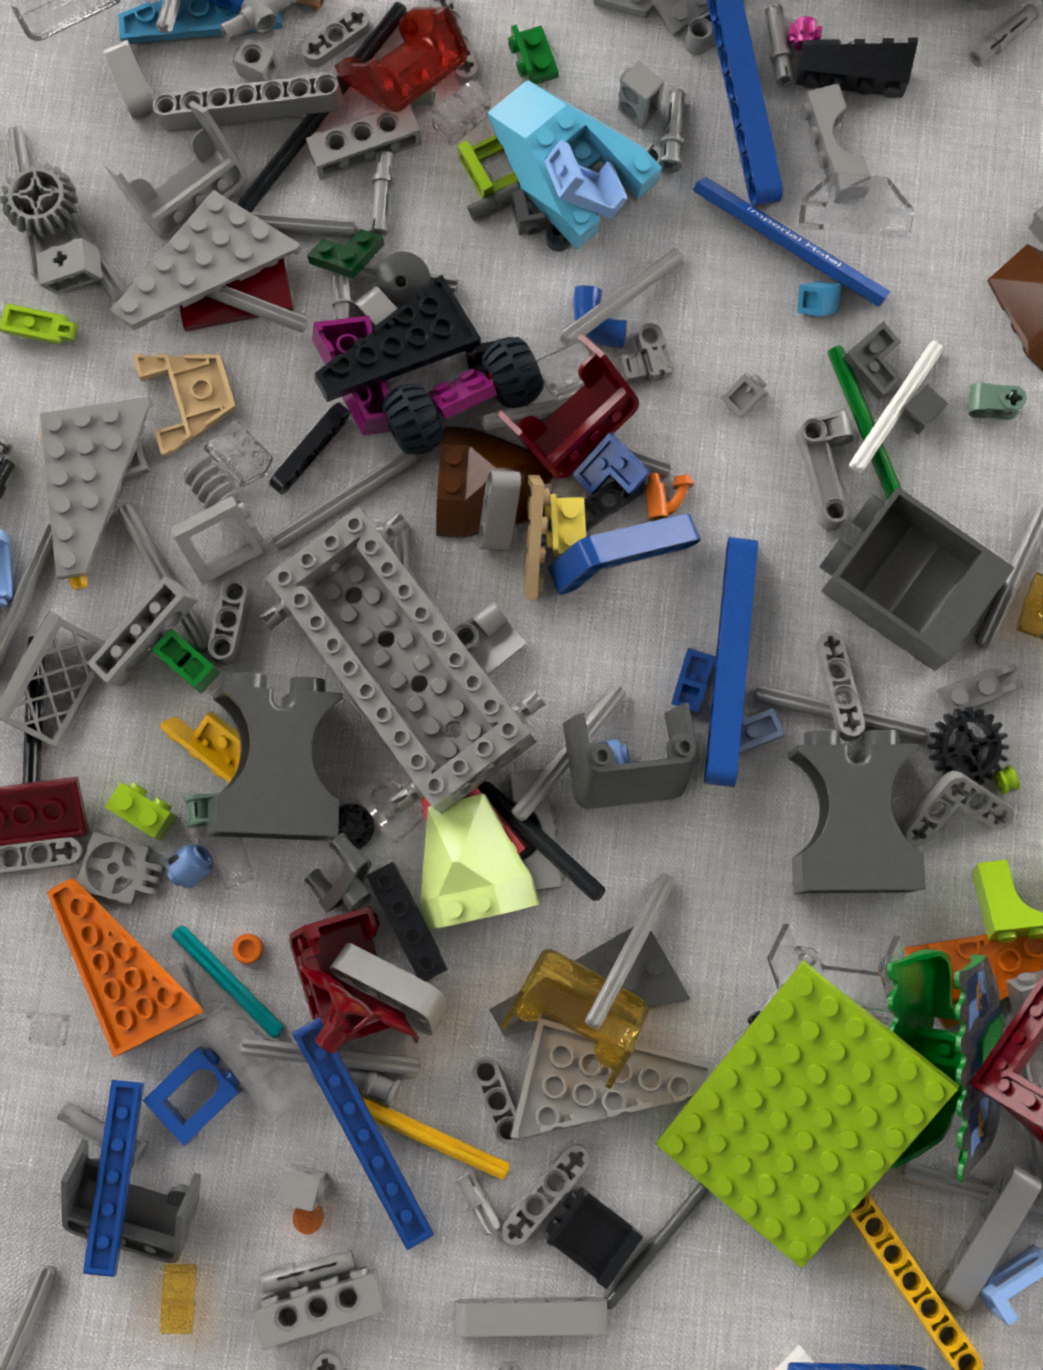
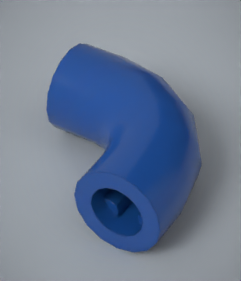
(608, 333)

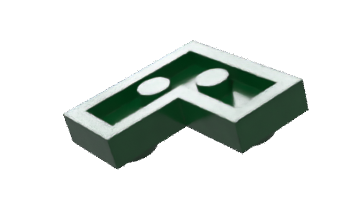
(347, 258)

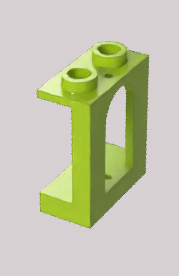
(470, 159)

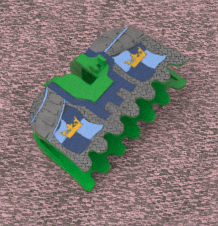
(918, 995)

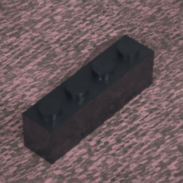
(857, 65)

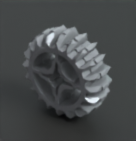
(29, 193)

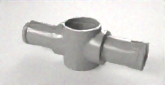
(254, 15)

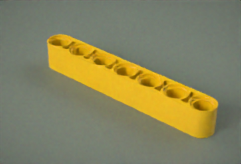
(919, 1291)

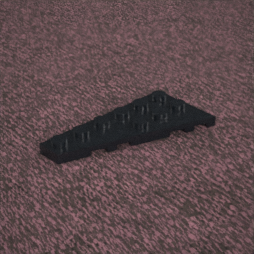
(407, 339)

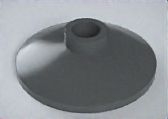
(405, 265)

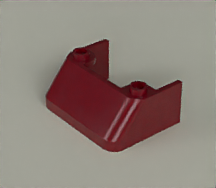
(582, 420)

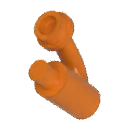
(657, 505)

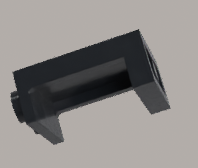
(593, 1236)

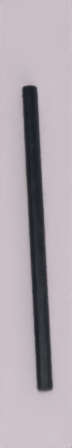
(312, 121)

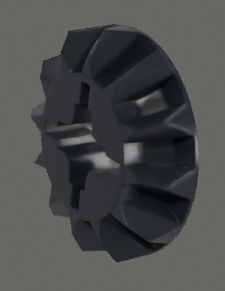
(357, 814)

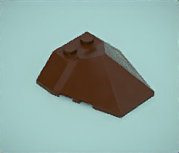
(1020, 293)
(462, 478)

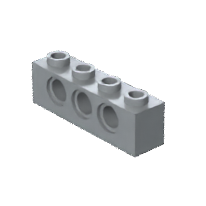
(357, 152)
(142, 631)
(276, 1330)

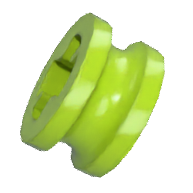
(1006, 780)

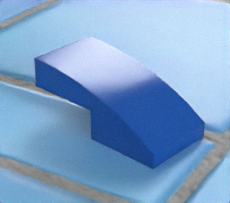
(693, 679)

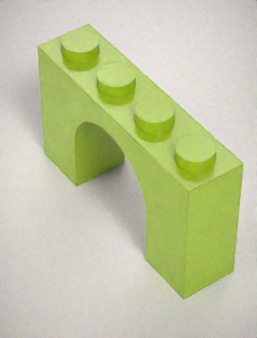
(1001, 907)

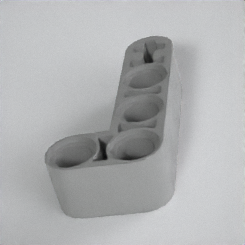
(391, 985)

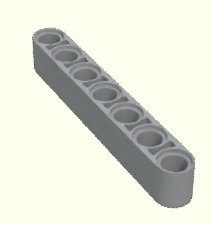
(251, 101)

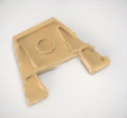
(200, 392)

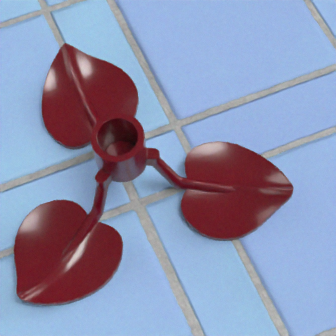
(336, 1027)

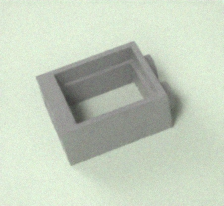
(207, 518)

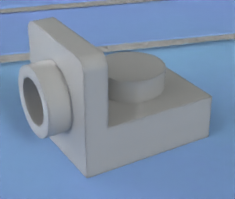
(745, 394)

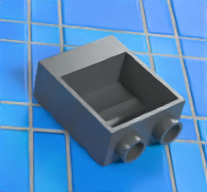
(914, 577)

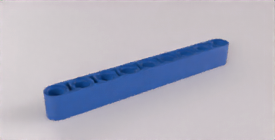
(746, 101)
(731, 663)

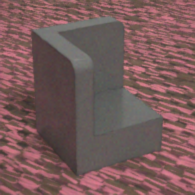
(925, 407)

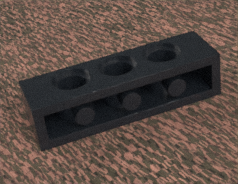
(407, 922)

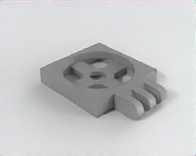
(140, 875)

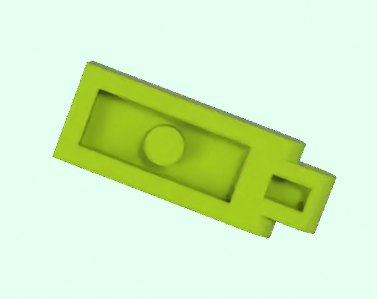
(37, 324)

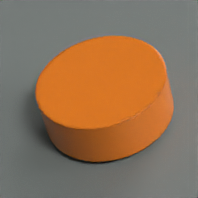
(248, 948)

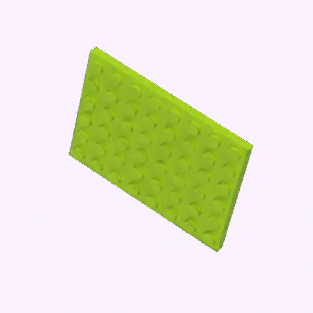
(805, 1114)

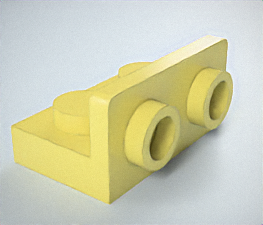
(567, 523)

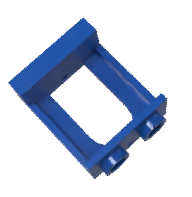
(227, 1089)

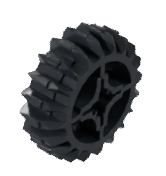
(964, 734)

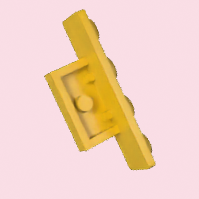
(212, 743)

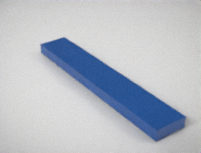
(113, 1178)

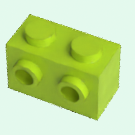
(141, 811)

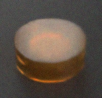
(308, 1221)

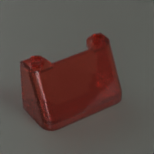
(426, 57)

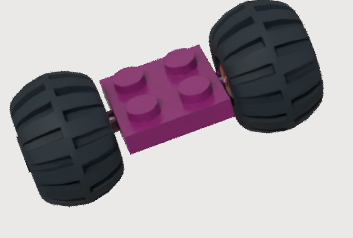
(510, 376)

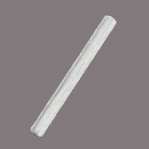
(896, 407)

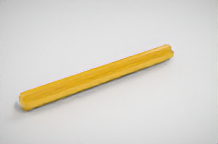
(437, 1139)

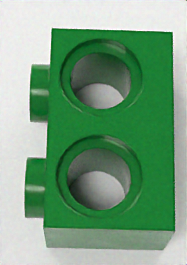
(185, 661)

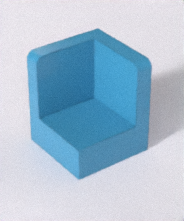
(819, 298)

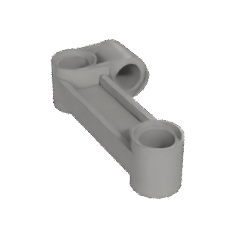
(831, 431)

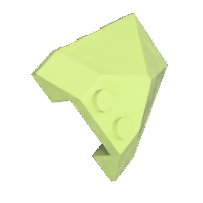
(471, 866)

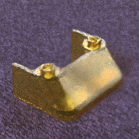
(566, 994)

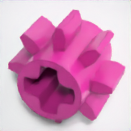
(804, 29)

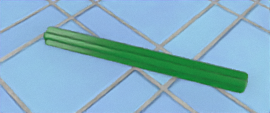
(862, 418)

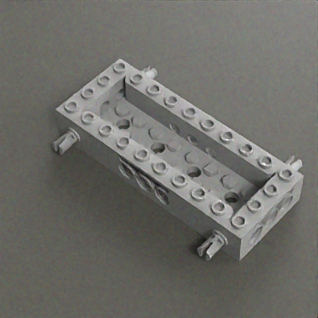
(381, 679)

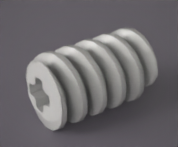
(207, 484)

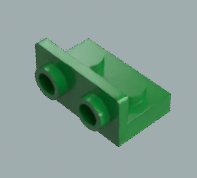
(533, 54)

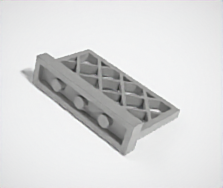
(27, 667)

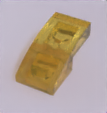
(1032, 612)
(178, 1299)

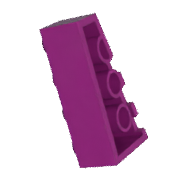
(336, 338)

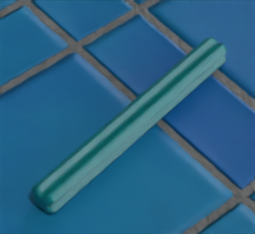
(228, 981)

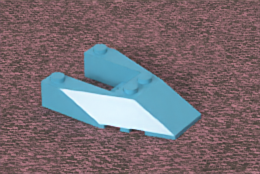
(531, 126)

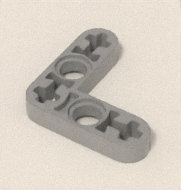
(951, 800)

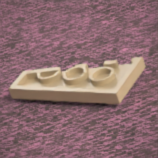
(538, 525)

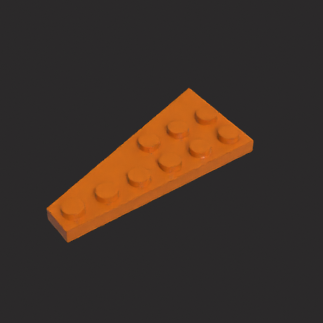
(1006, 960)

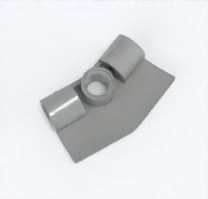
(493, 638)

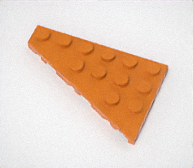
(124, 982)

